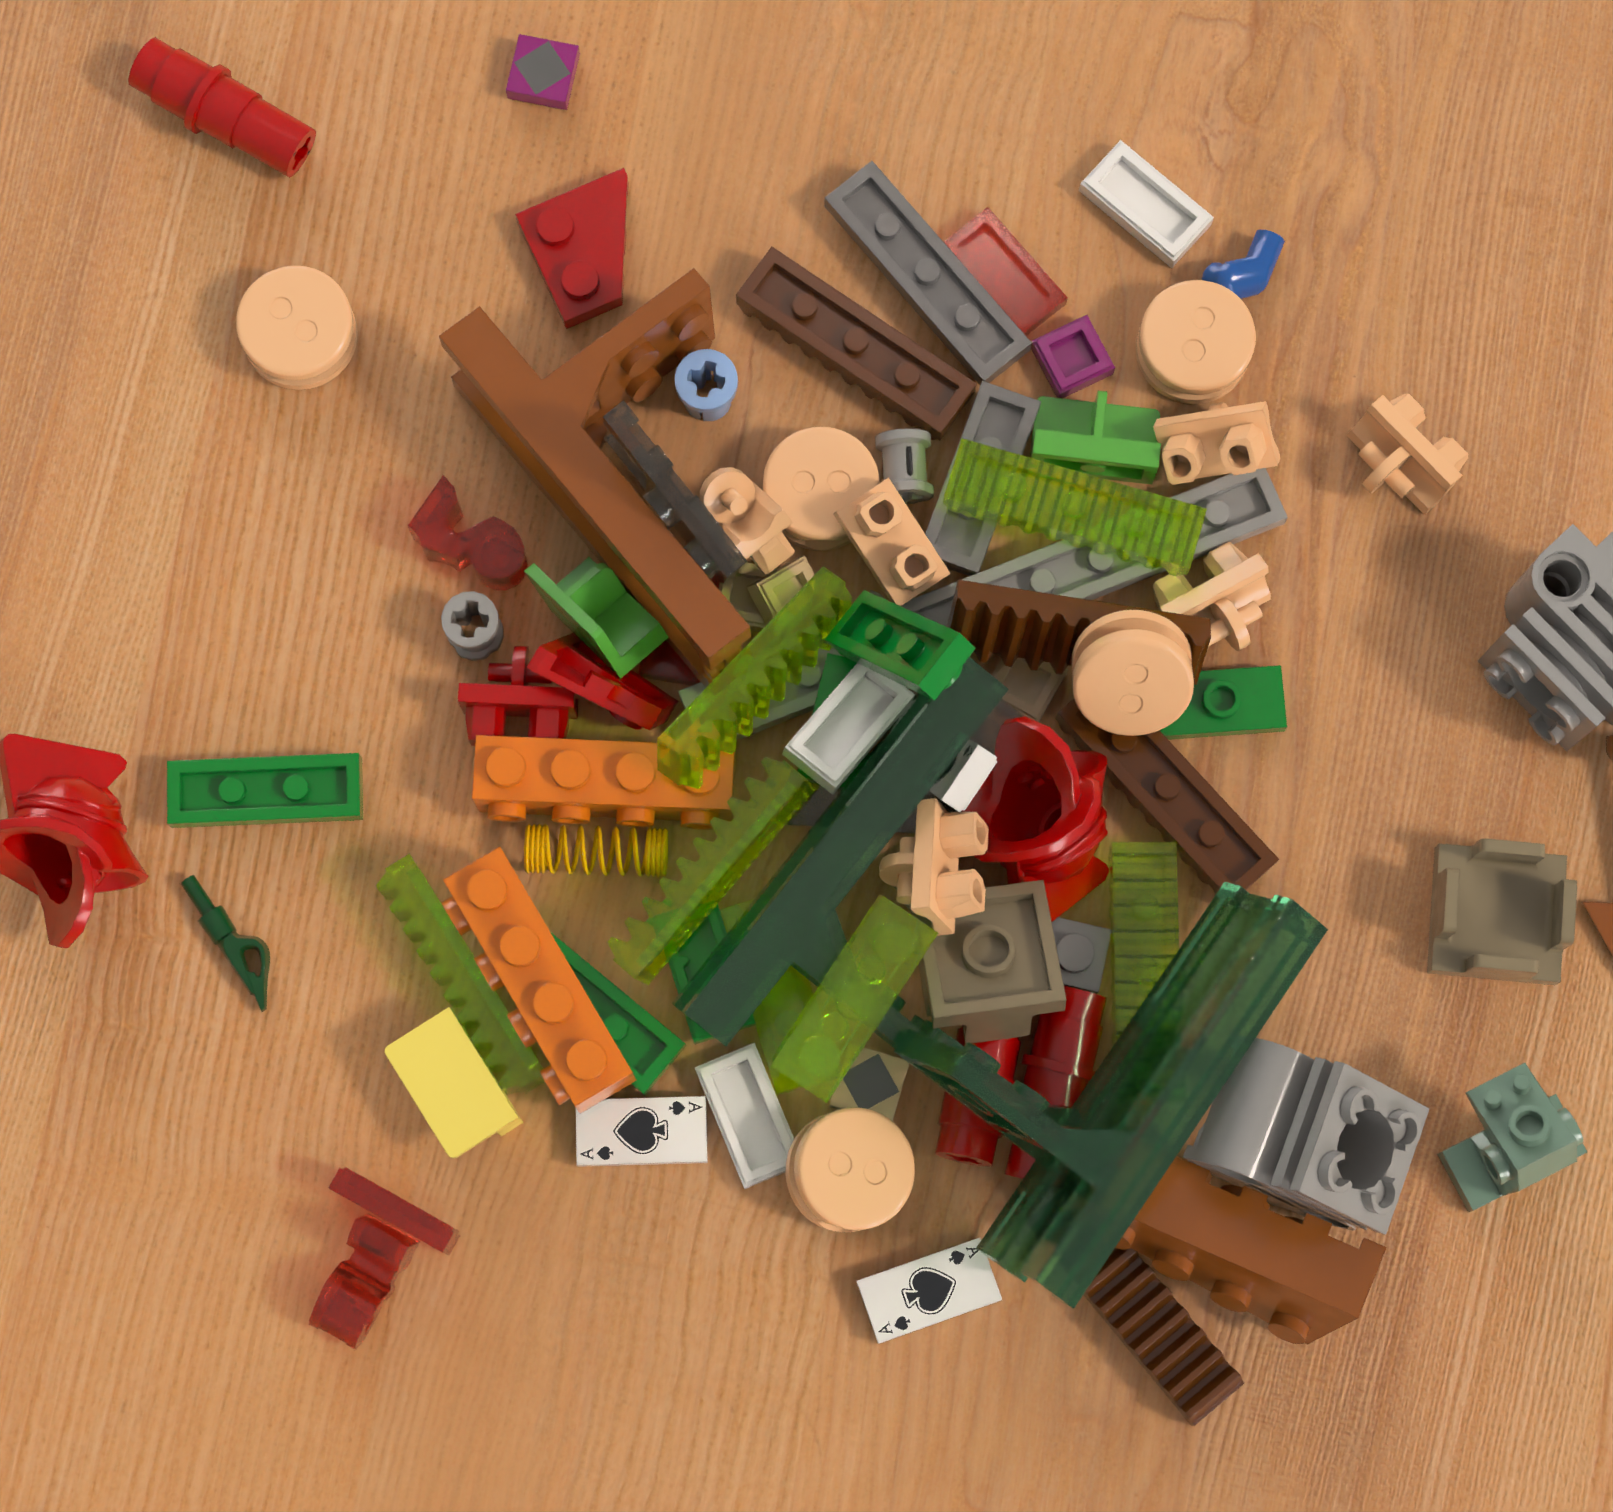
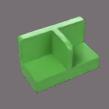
(1097, 438)
(601, 614)

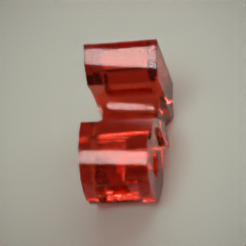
(489, 546)
(363, 1282)

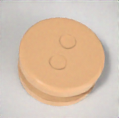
(296, 327)
(1195, 342)
(813, 478)
(1132, 672)
(850, 1170)

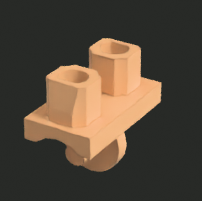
(1216, 442)
(1403, 455)
(748, 517)
(891, 543)
(1228, 598)
(928, 866)

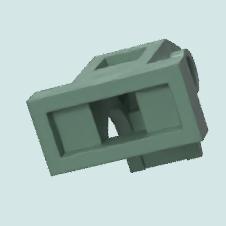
(1522, 1139)

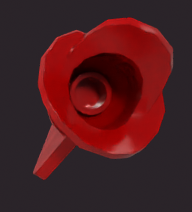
(1044, 812)
(64, 829)

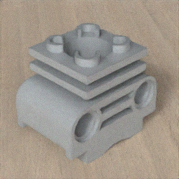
(1560, 640)
(1311, 1136)

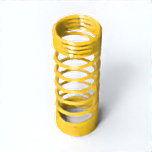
(538, 855)

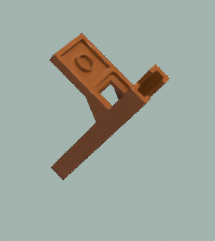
(558, 440)

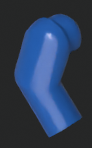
(1250, 274)

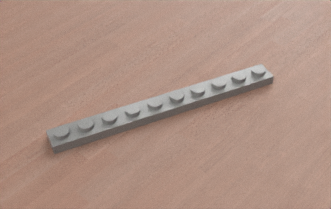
(1235, 511)

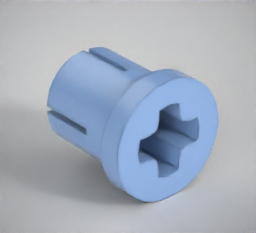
(692, 375)

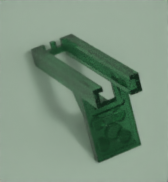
(795, 912)
(1142, 1102)

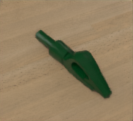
(223, 933)

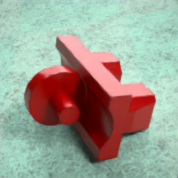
(490, 703)

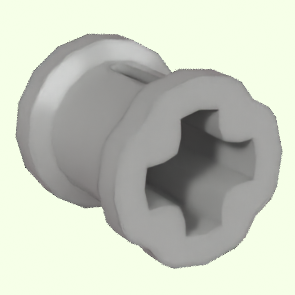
(906, 462)
(459, 612)

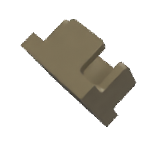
(1500, 912)
(995, 966)

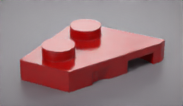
(581, 246)
(580, 670)

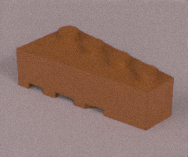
(1252, 1256)

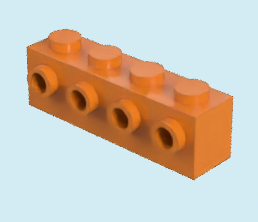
(592, 780)
(539, 980)

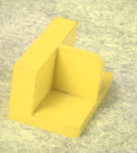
(452, 1084)

